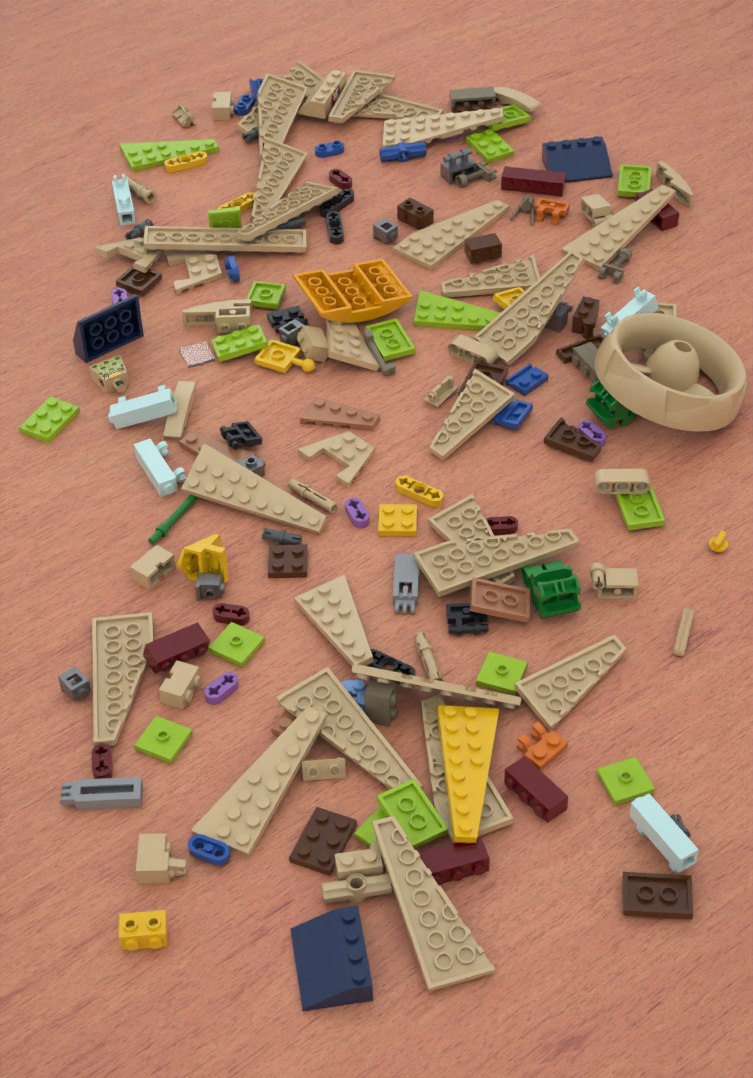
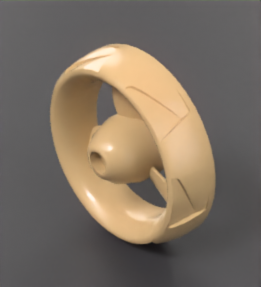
(667, 384)

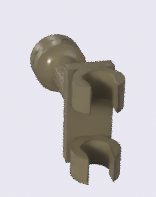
(481, 171)
(623, 256)

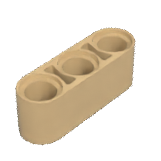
(472, 350)
(622, 481)

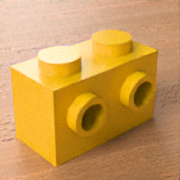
(143, 930)

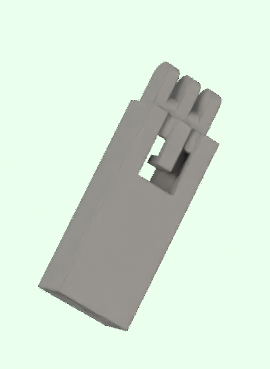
(405, 571)
(111, 793)

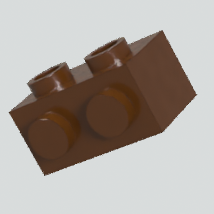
(415, 214)
(483, 248)

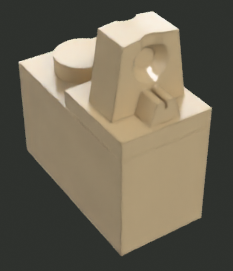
(154, 860)

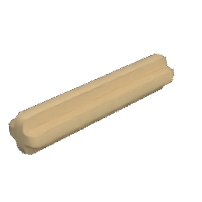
(683, 632)

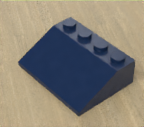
(578, 158)
(108, 329)
(332, 960)

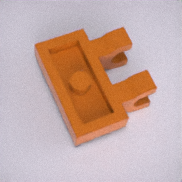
(553, 207)
(547, 748)

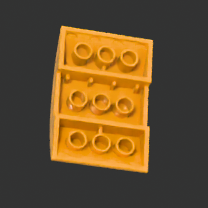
(354, 294)

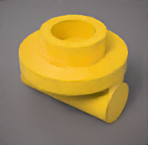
(719, 542)

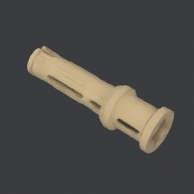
(142, 191)

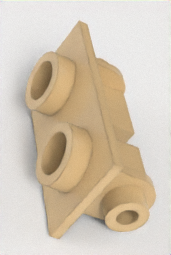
(183, 115)
(441, 392)
(323, 769)

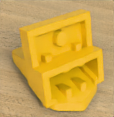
(204, 557)

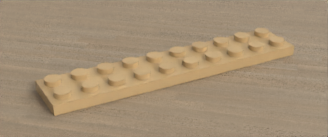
(223, 239)

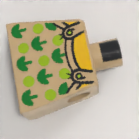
(110, 375)

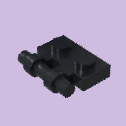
(280, 318)
(241, 433)
(461, 613)

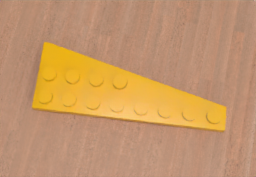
(466, 753)

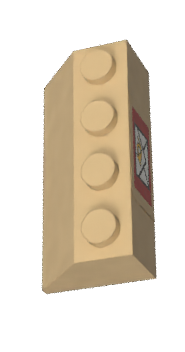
(324, 95)

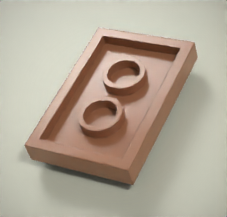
(500, 600)

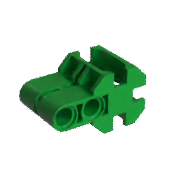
(610, 409)
(552, 588)

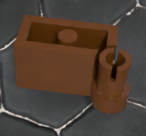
(585, 317)

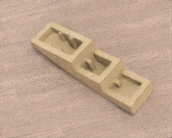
(517, 98)
(673, 180)
(206, 313)
(176, 422)

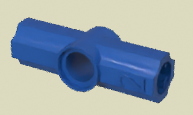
(402, 152)

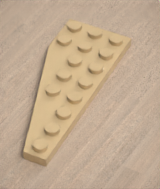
(436, 126)
(454, 564)
(117, 670)
(494, 810)

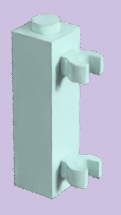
(123, 201)
(642, 303)
(142, 408)
(156, 468)
(663, 833)

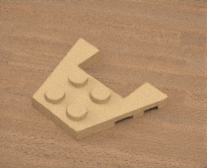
(133, 249)
(200, 266)
(346, 450)

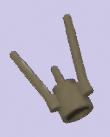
(526, 204)

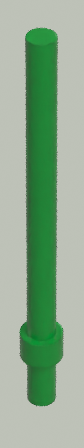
(163, 528)

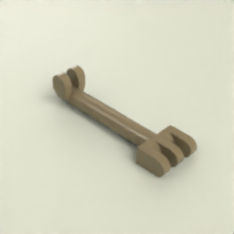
(389, 369)

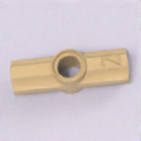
(367, 887)

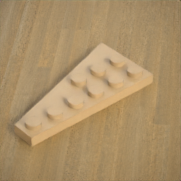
(357, 92)
(348, 345)
(465, 522)

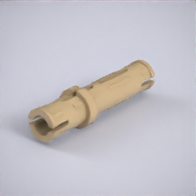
(306, 491)
(425, 652)

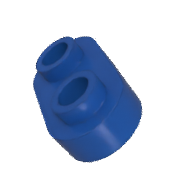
(243, 105)
(329, 149)
(232, 268)
(210, 850)

